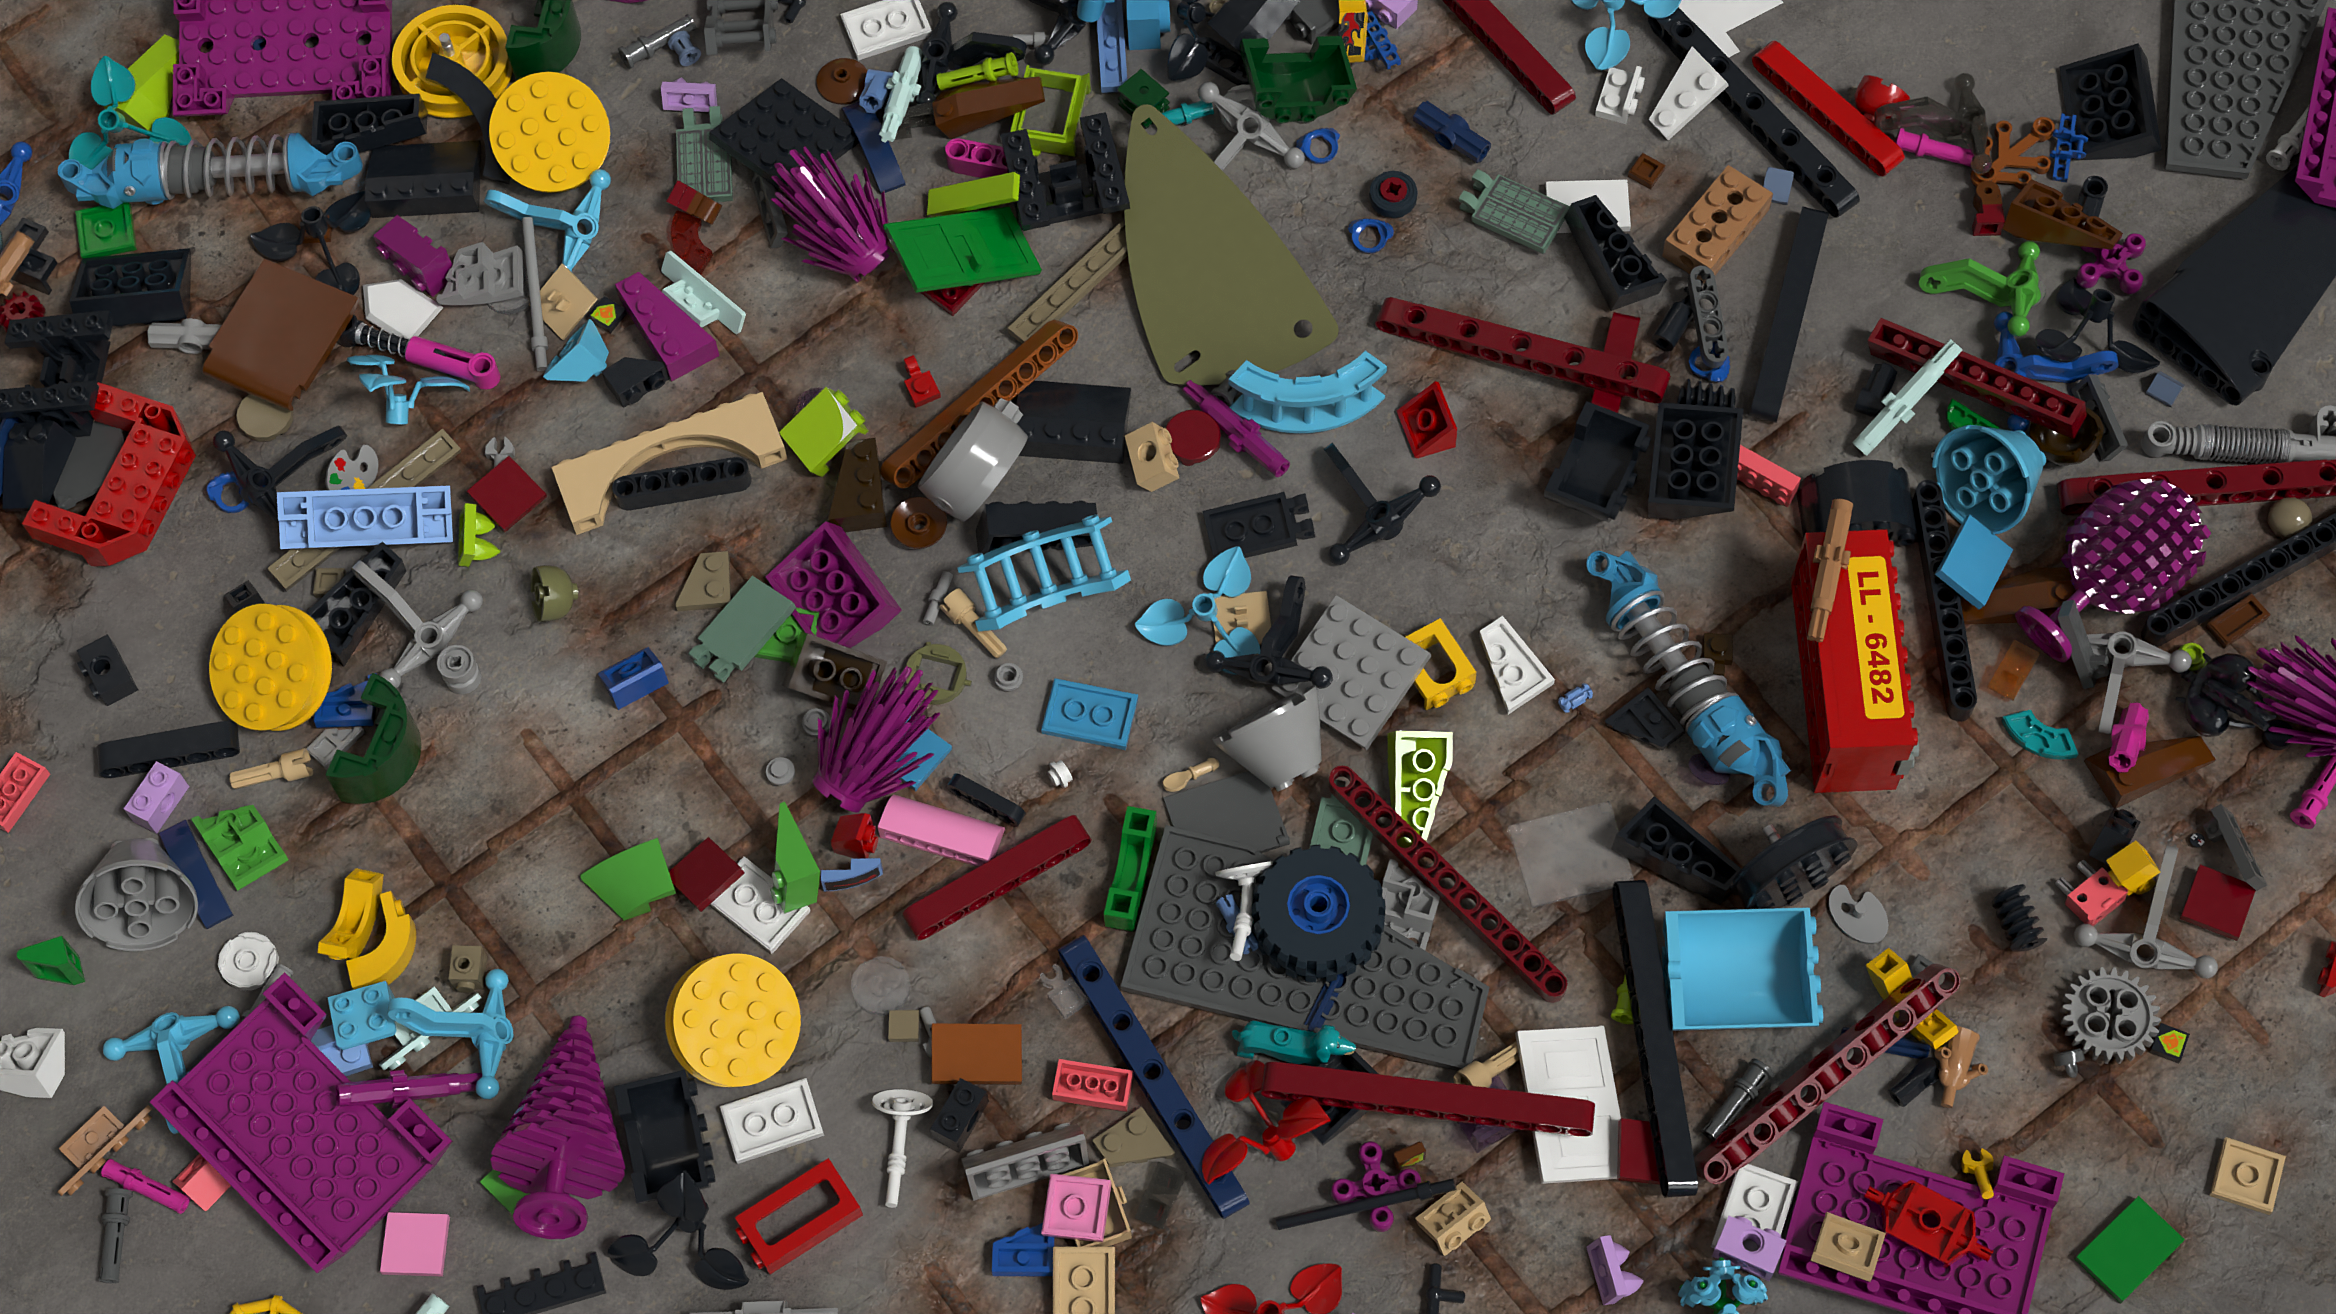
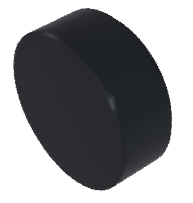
(2276, 740)

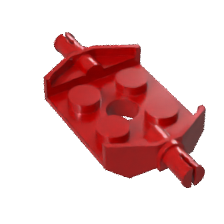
(1903, 1220)

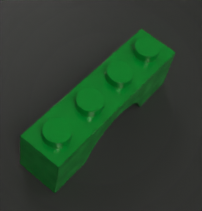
(1131, 870)

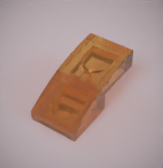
(2013, 670)

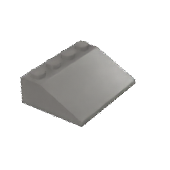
(1025, 1161)

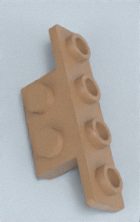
(94, 1140)

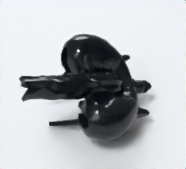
(2216, 690)

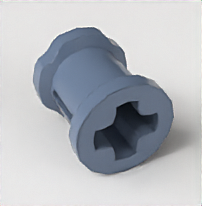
(684, 37)

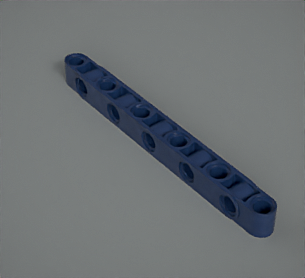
(1140, 1057)

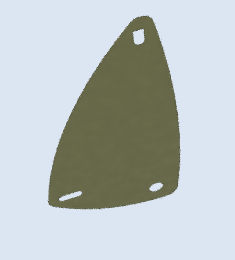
(1210, 265)

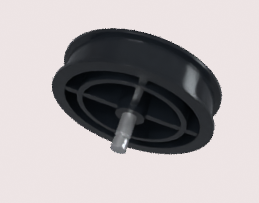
(1793, 864)

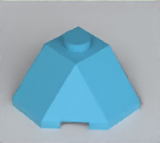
(581, 357)

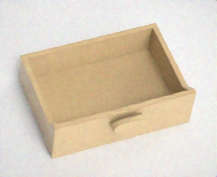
(1116, 1226)

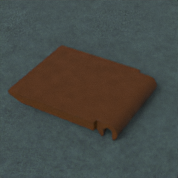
(279, 334)

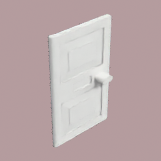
(1579, 1067)

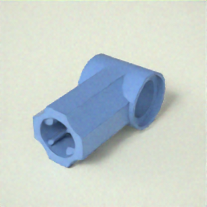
(875, 90)

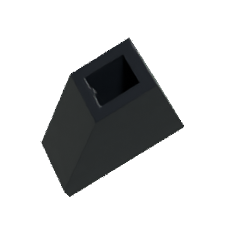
(633, 378)
(2115, 834)

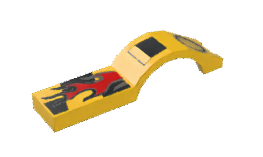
(1353, 28)

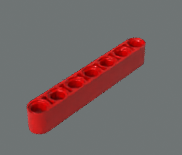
(1828, 108)

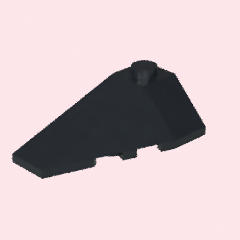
(1250, 19)

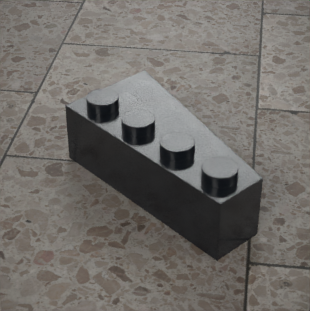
(368, 121)
(1613, 259)
(1007, 523)
(352, 607)
(1676, 851)

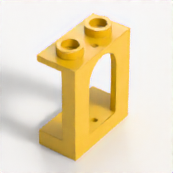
(1464, 680)

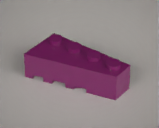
(665, 327)

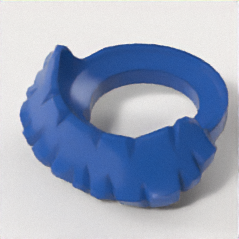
(1328, 134)
(1357, 226)
(1715, 375)
(215, 489)

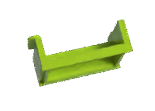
(1053, 142)

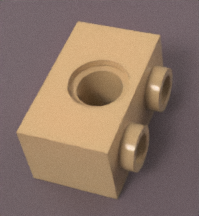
(1149, 471)

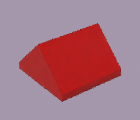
(1428, 422)

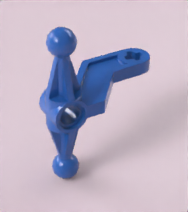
(11, 178)
(2043, 367)

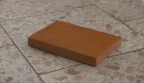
(976, 1053)

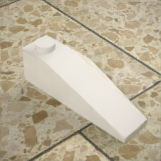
(32, 1062)

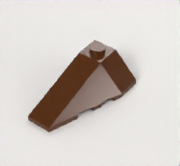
(984, 102)
(2155, 767)

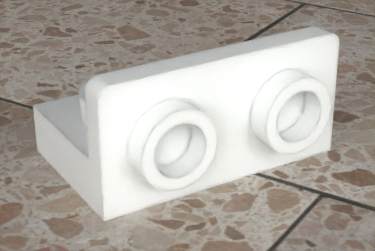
(1618, 95)

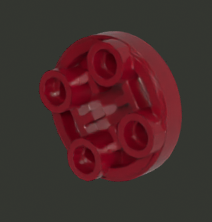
(1193, 436)

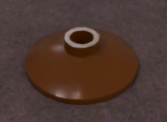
(842, 90)
(915, 512)

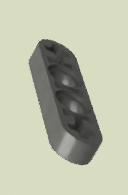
(1711, 316)

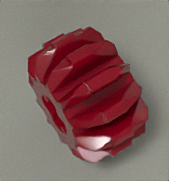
(20, 308)

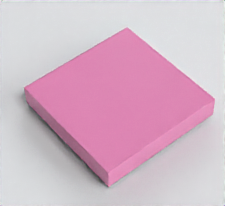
(1076, 1207)
(415, 1244)

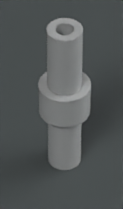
(1034, 39)
(937, 598)

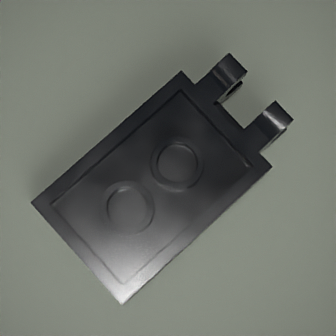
(1258, 524)

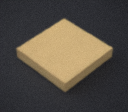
(2247, 1176)
(1848, 1246)

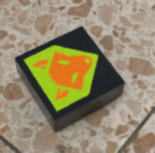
(607, 314)
(2169, 1043)

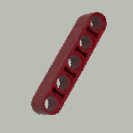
(1619, 342)

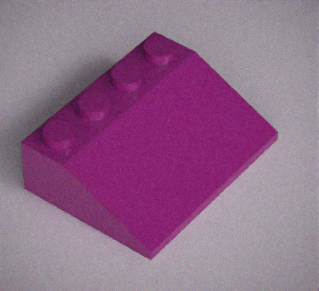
(836, 582)

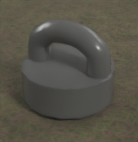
(2069, 1059)

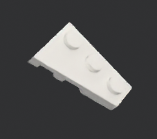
(1687, 94)
(1513, 664)

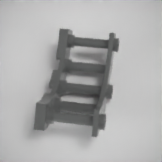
(716, 27)

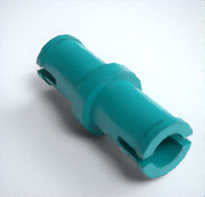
(1189, 112)

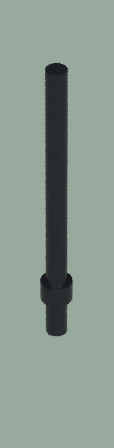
(1423, 1191)

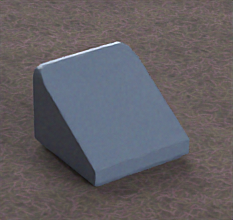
(1779, 183)

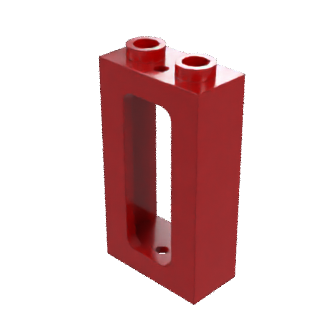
(810, 1234)

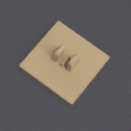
(565, 301)
(1244, 611)

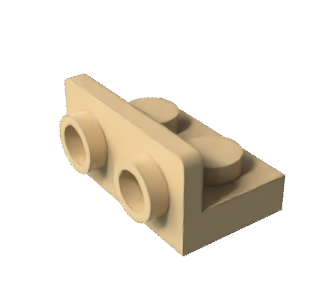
(1454, 1218)

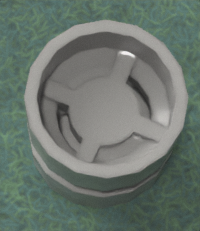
(459, 669)

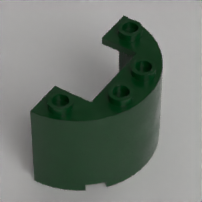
(550, 44)
(1298, 84)
(390, 756)

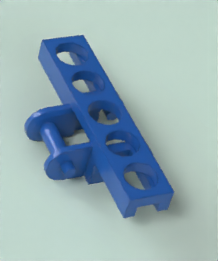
(1378, 52)
(2066, 133)

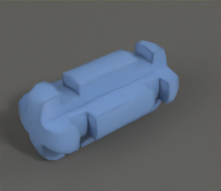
(1575, 697)

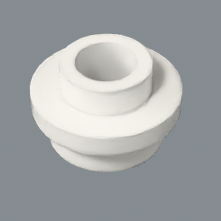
(1059, 774)

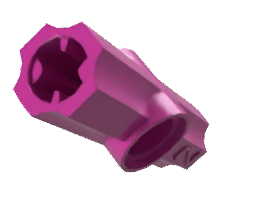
(2128, 737)

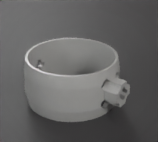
(974, 459)

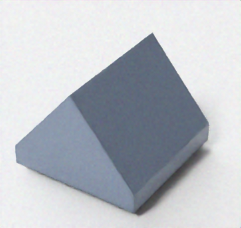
(2165, 388)

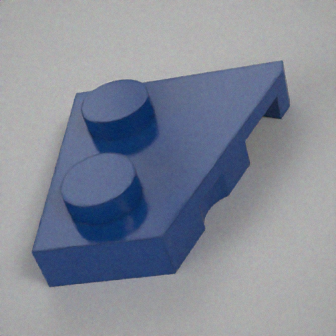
(345, 708)
(1024, 1254)

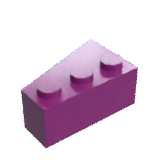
(413, 255)

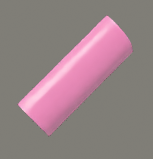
(939, 831)

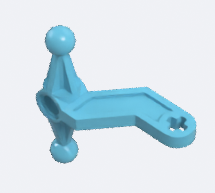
(586, 213)
(488, 1030)
(170, 1036)

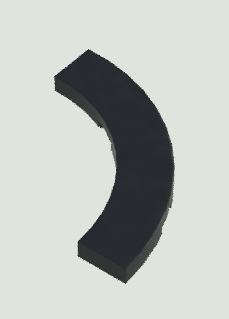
(478, 99)

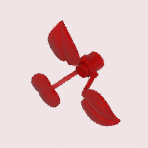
(1298, 1119)
(1315, 1287)

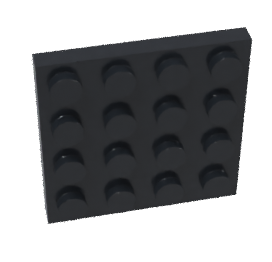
(778, 123)

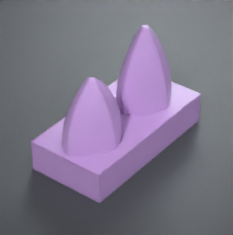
(682, 95)
(1606, 1261)

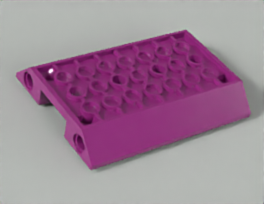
(285, 65)

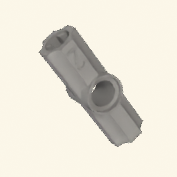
(188, 336)

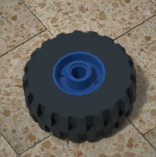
(1318, 913)

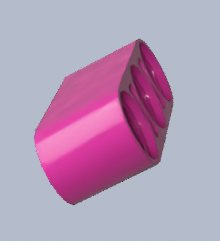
(972, 154)

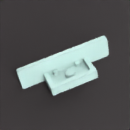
(698, 296)
(416, 1041)

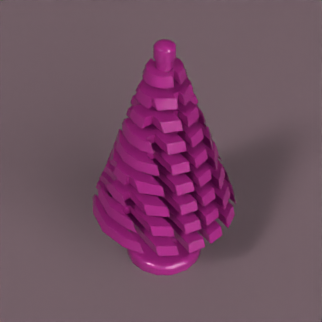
(561, 1141)

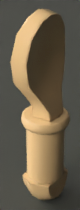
(1178, 780)

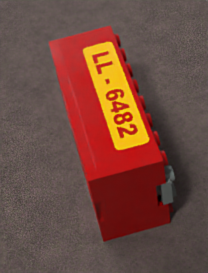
(1857, 675)

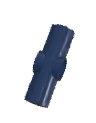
(1451, 131)

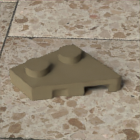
(707, 584)
(1132, 1140)

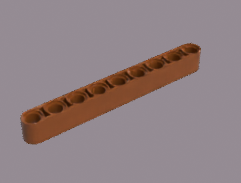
(986, 389)

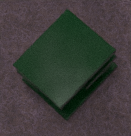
(1142, 90)

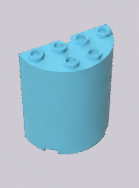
(1741, 969)

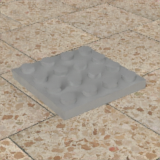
(1368, 666)

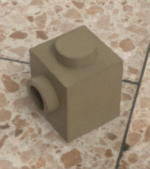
(467, 968)

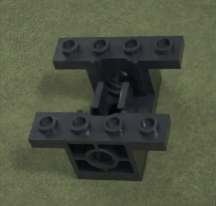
(1068, 188)
(73, 364)

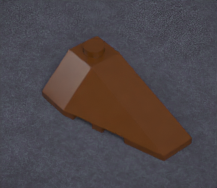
(2044, 216)
(2037, 588)

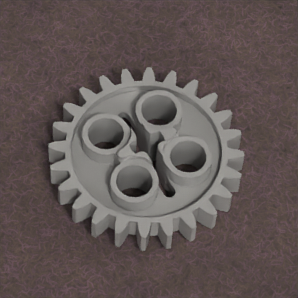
(2138, 1020)

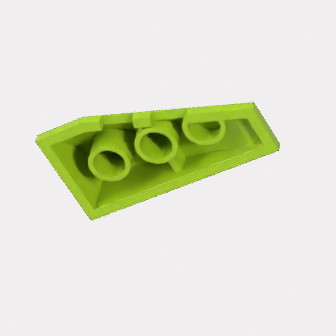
(153, 84)
(1417, 775)

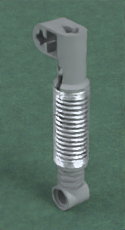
(2278, 445)

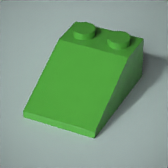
(795, 869)

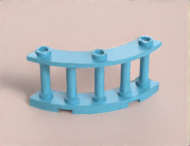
(1308, 402)
(1049, 594)

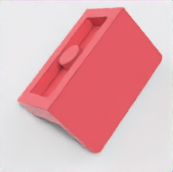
(201, 1182)

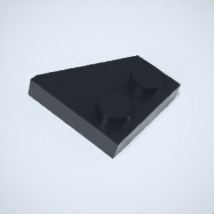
(1647, 721)

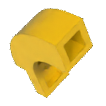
(356, 916)
(393, 953)
(1890, 973)

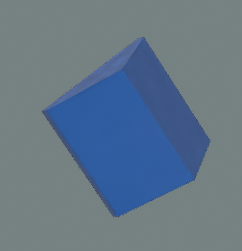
(633, 677)

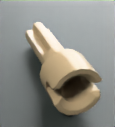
(961, 610)
(290, 767)
(1482, 1073)

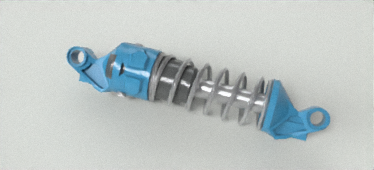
(162, 169)
(1714, 717)

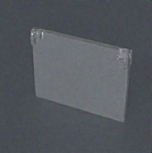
(1569, 854)

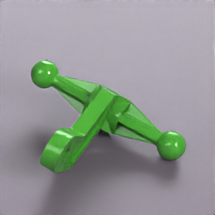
(2017, 290)

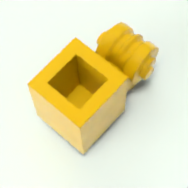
(2133, 869)

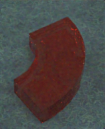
(687, 243)

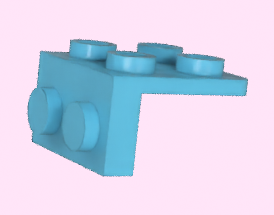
(362, 1015)

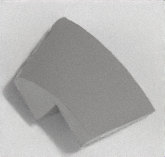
(483, 276)
(1408, 904)

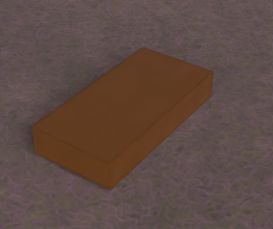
(2238, 621)

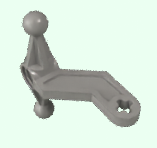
(1264, 137)
(442, 627)
(2139, 654)
(2126, 944)

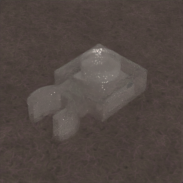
(1066, 995)

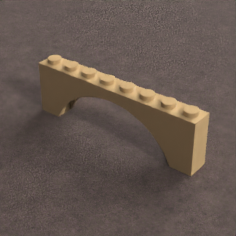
(737, 427)

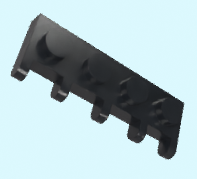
(545, 1292)

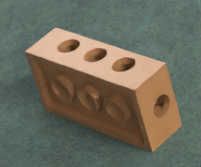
(1718, 222)

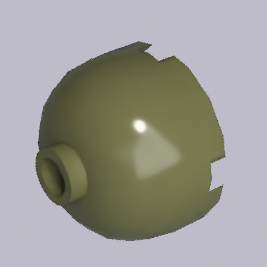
(552, 592)

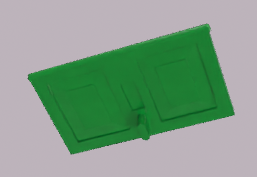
(962, 249)

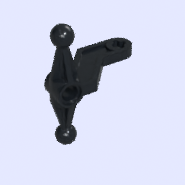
(1063, 31)
(962, 53)
(259, 484)
(1382, 518)
(1274, 646)

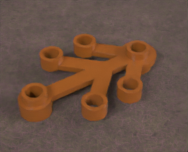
(2011, 156)

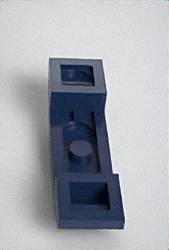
(877, 153)
(186, 854)

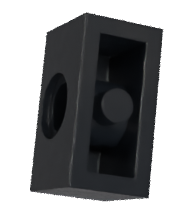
(117, 681)
(959, 1115)

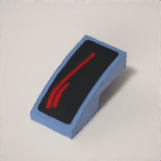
(861, 872)

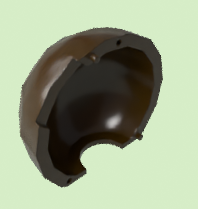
(2065, 450)

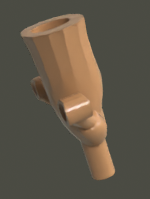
(1955, 1062)

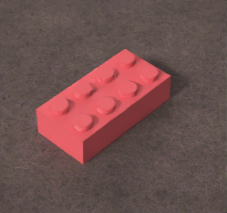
(1767, 477)
(18, 786)
(1092, 1085)

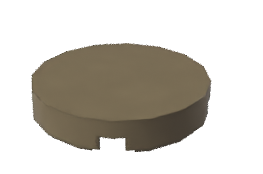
(262, 419)

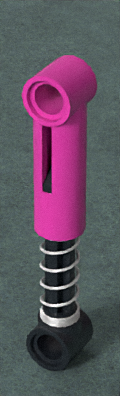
(426, 353)

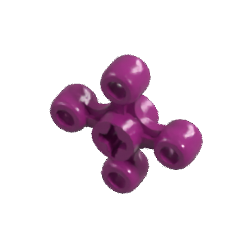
(2113, 264)
(1374, 1174)

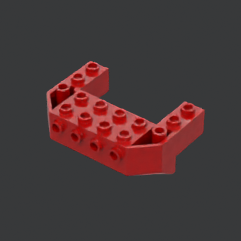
(135, 489)

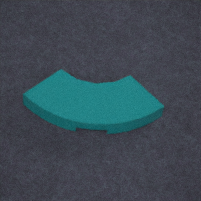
(2039, 738)

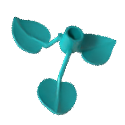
(111, 85)

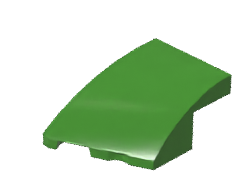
(241, 844)
(631, 879)

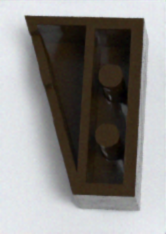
(859, 489)

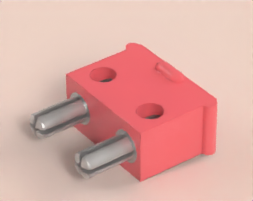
(2094, 897)

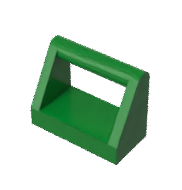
(53, 961)

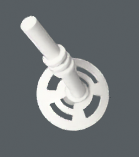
(1244, 920)
(902, 1105)

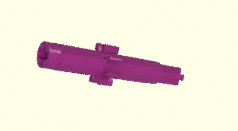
(1242, 433)
(400, 1088)

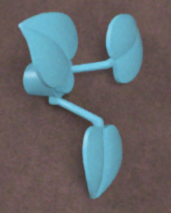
(1610, 46)
(396, 404)
(1225, 574)

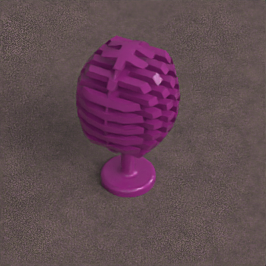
(2125, 556)

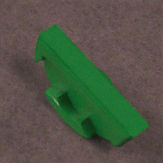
(1960, 415)

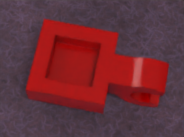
(920, 385)

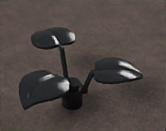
(1186, 55)
(280, 240)
(2096, 308)
(685, 1201)

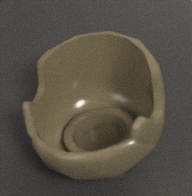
(2289, 517)

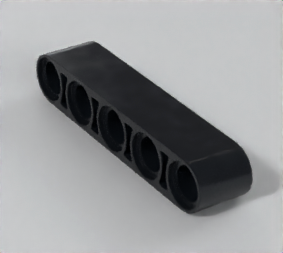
(669, 478)
(169, 748)

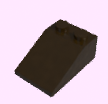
(829, 669)

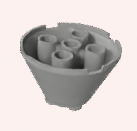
(1278, 740)
(136, 898)

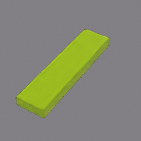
(973, 194)

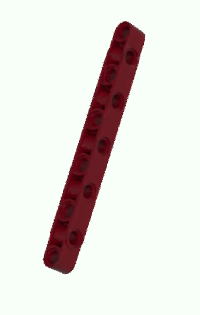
(1542, 354)
(2233, 484)
(1826, 1073)

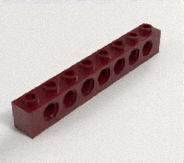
(1981, 379)

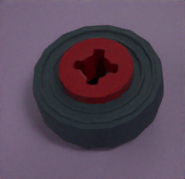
(1391, 204)

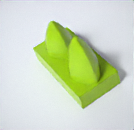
(470, 547)

